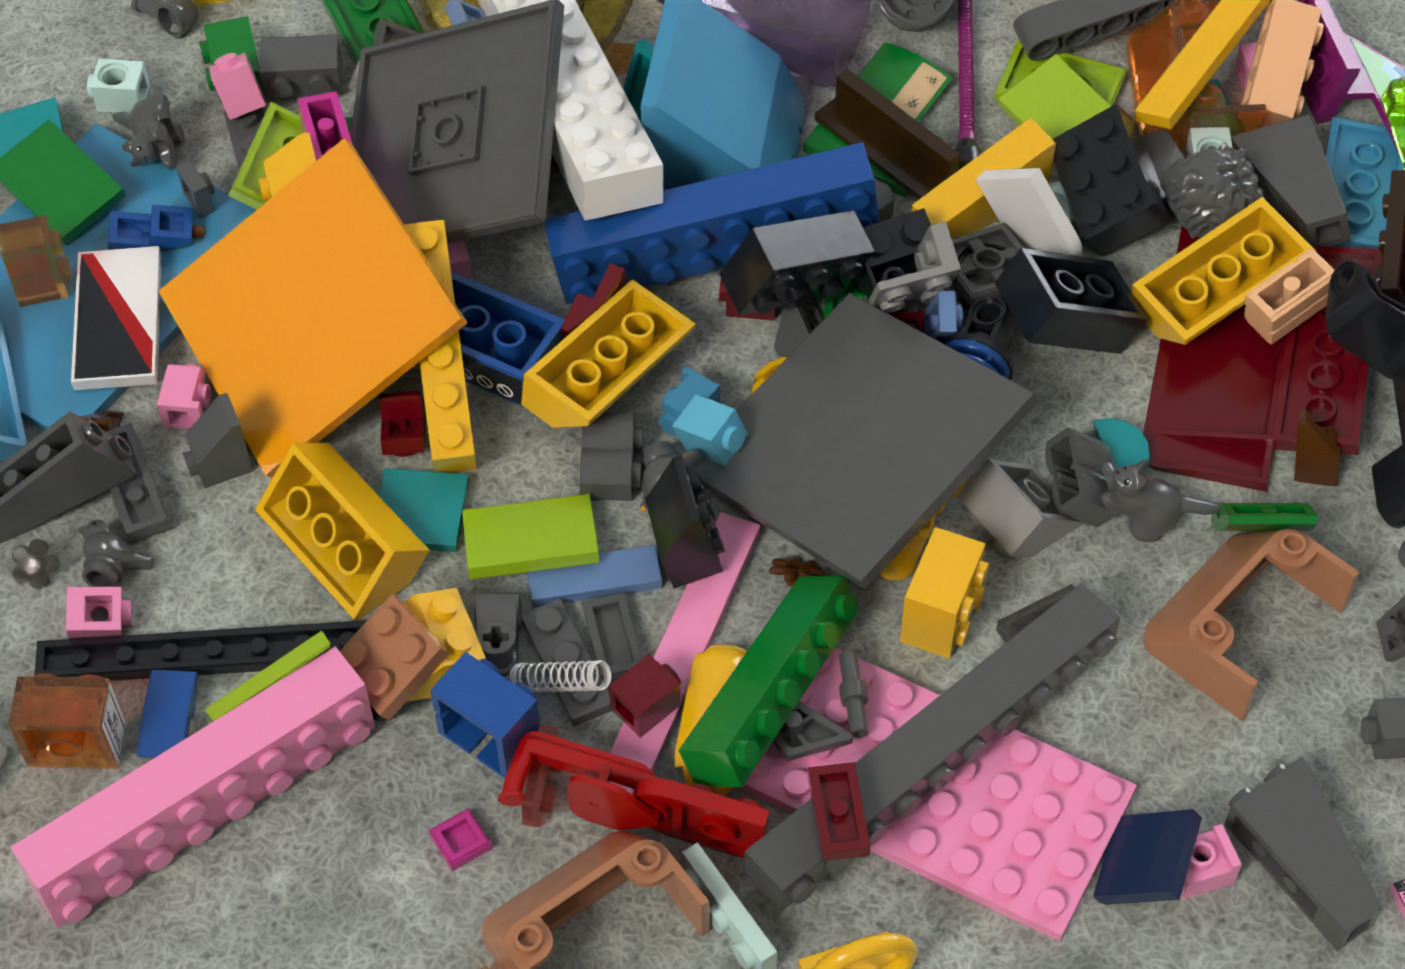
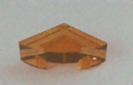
(619, 57)

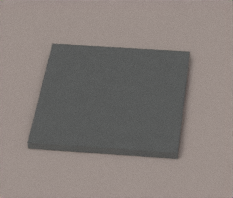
(464, 120)
(863, 438)

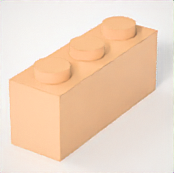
(1283, 59)

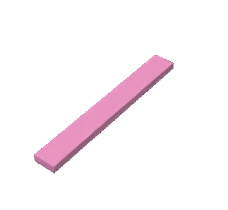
(692, 632)

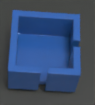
(479, 702)

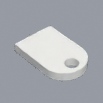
(1030, 210)

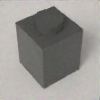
(1385, 728)

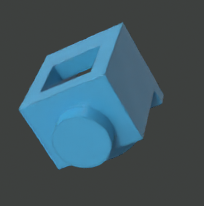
(679, 397)

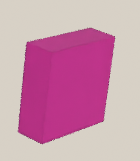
(460, 839)

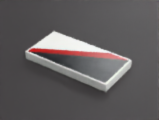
(116, 318)

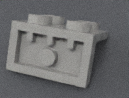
(936, 269)

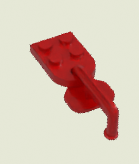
(664, 805)

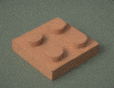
(393, 655)

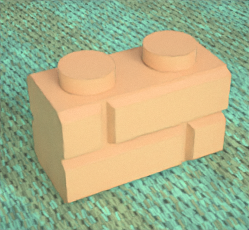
(1289, 296)

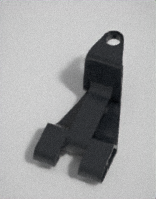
(1374, 331)

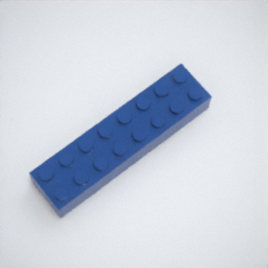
(708, 220)

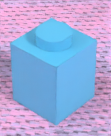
(710, 429)

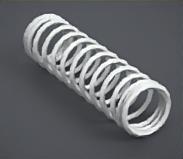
(591, 687)

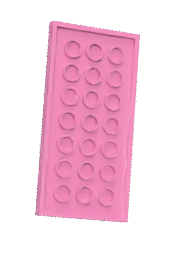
(1005, 831)

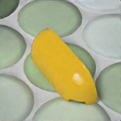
(706, 679)

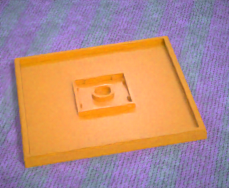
(311, 306)

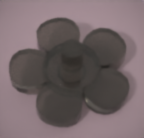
(34, 564)

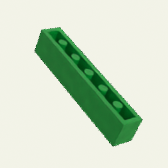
(769, 682)

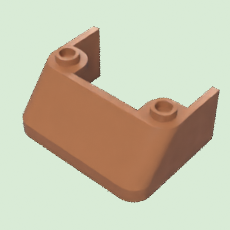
(1194, 636)
(521, 929)

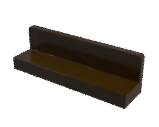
(890, 136)

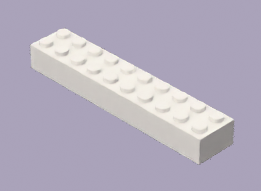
(595, 130)

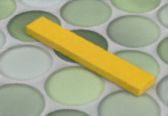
(1198, 62)

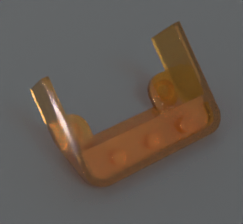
(1152, 51)

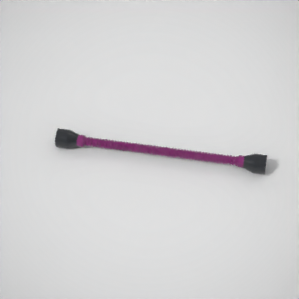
(967, 138)

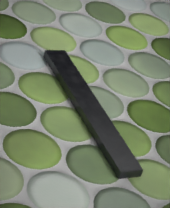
(194, 651)

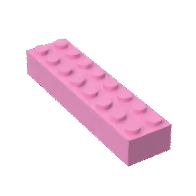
(195, 787)

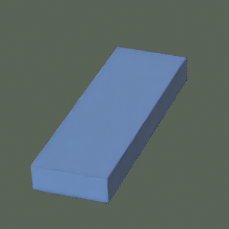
(618, 572)

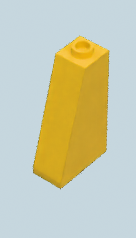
(960, 198)

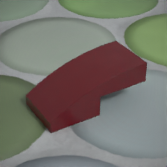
(583, 306)

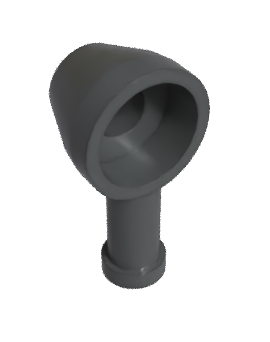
(179, 12)

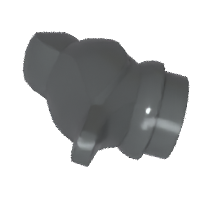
(655, 461)
(108, 556)

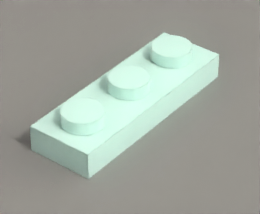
(728, 913)

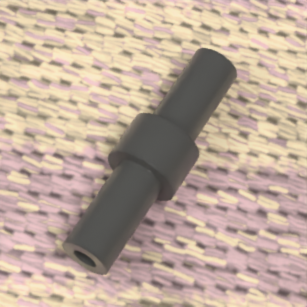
(853, 693)

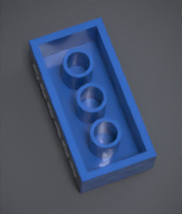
(501, 337)

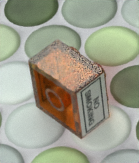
(67, 722)

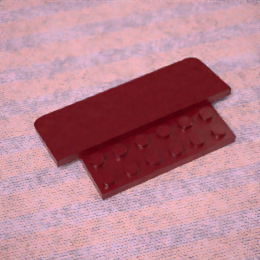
(1237, 398)

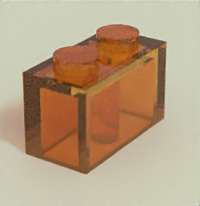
(34, 260)

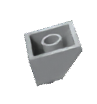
(1015, 508)

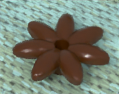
(794, 569)

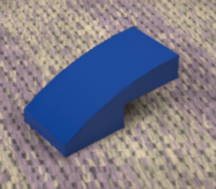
(165, 227)
(167, 711)

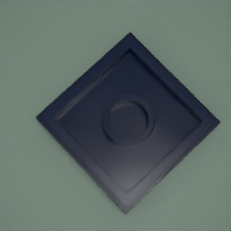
(1148, 857)

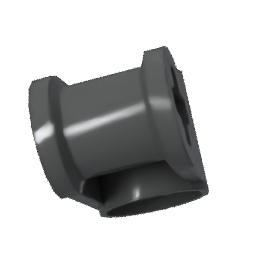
(498, 628)

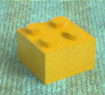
(944, 593)

